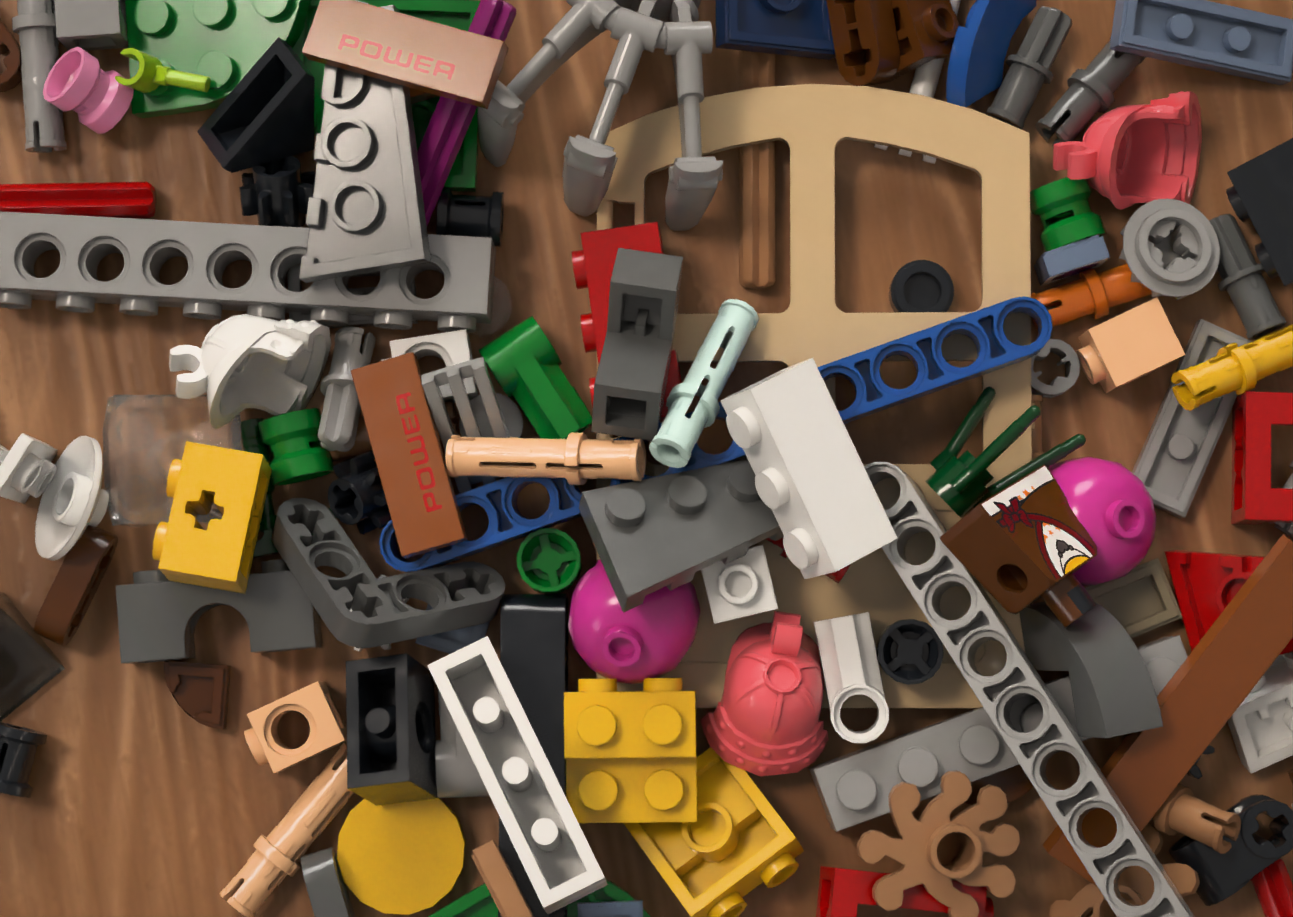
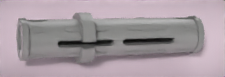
(38, 55)

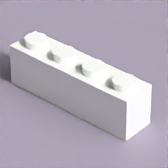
(517, 775)

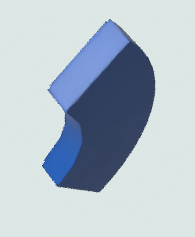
(981, 48)

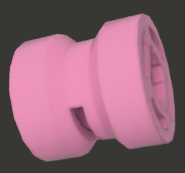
(83, 87)

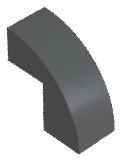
(637, 344)
(1104, 666)

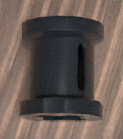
(471, 215)
(17, 756)

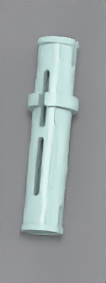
(677, 432)

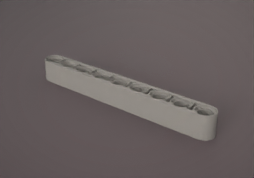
(1000, 691)

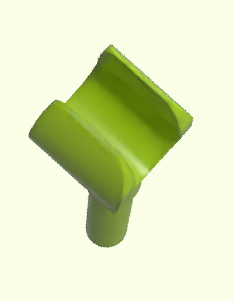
(153, 74)

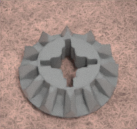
(1192, 238)

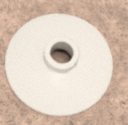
(71, 499)

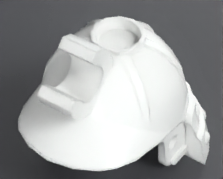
(253, 365)

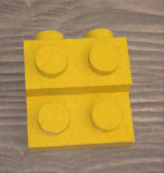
(631, 752)
(727, 850)

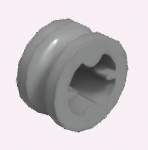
(1059, 384)

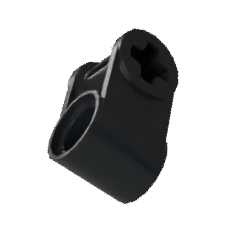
(1228, 872)

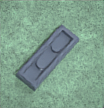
(1206, 37)

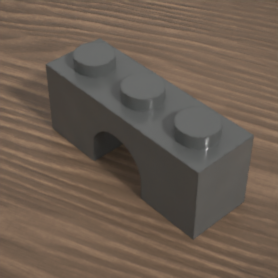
(161, 615)

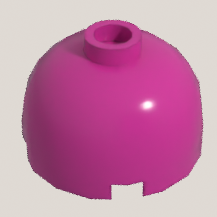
(1113, 511)
(632, 643)

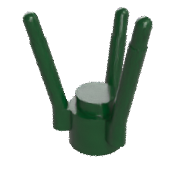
(964, 479)

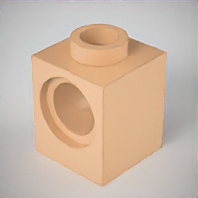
(1128, 346)
(323, 717)

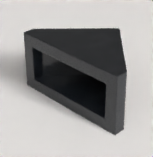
(265, 113)

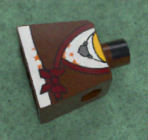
(1027, 547)

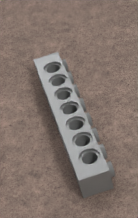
(210, 248)

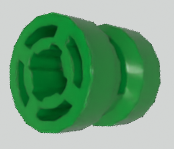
(1062, 200)
(295, 447)
(547, 552)

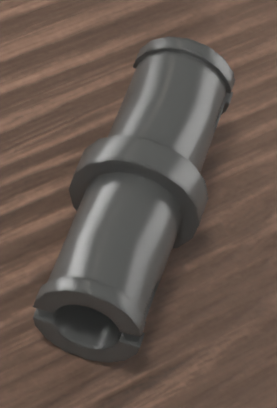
(1087, 94)

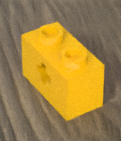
(225, 551)

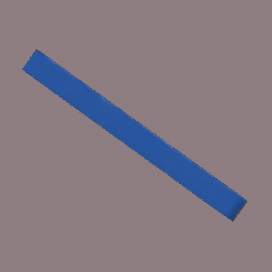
(861, 369)

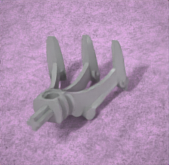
(588, 161)

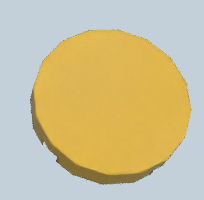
(401, 854)

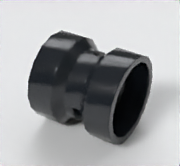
(917, 653)

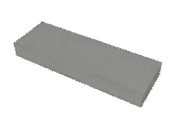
(1185, 439)

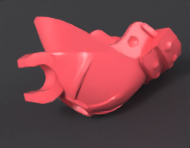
(1139, 151)
(770, 700)

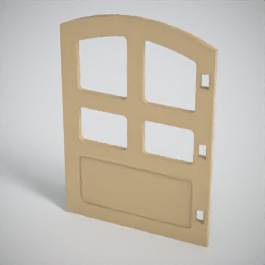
(812, 124)

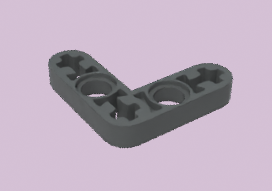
(458, 592)

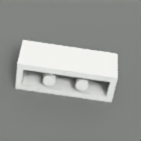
(808, 470)

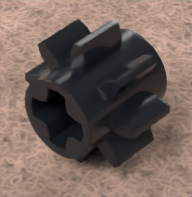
(277, 193)
(359, 494)

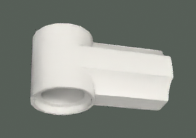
(851, 669)

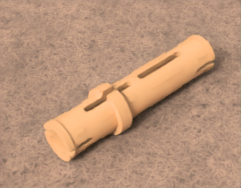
(568, 458)
(289, 840)

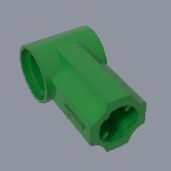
(531, 373)

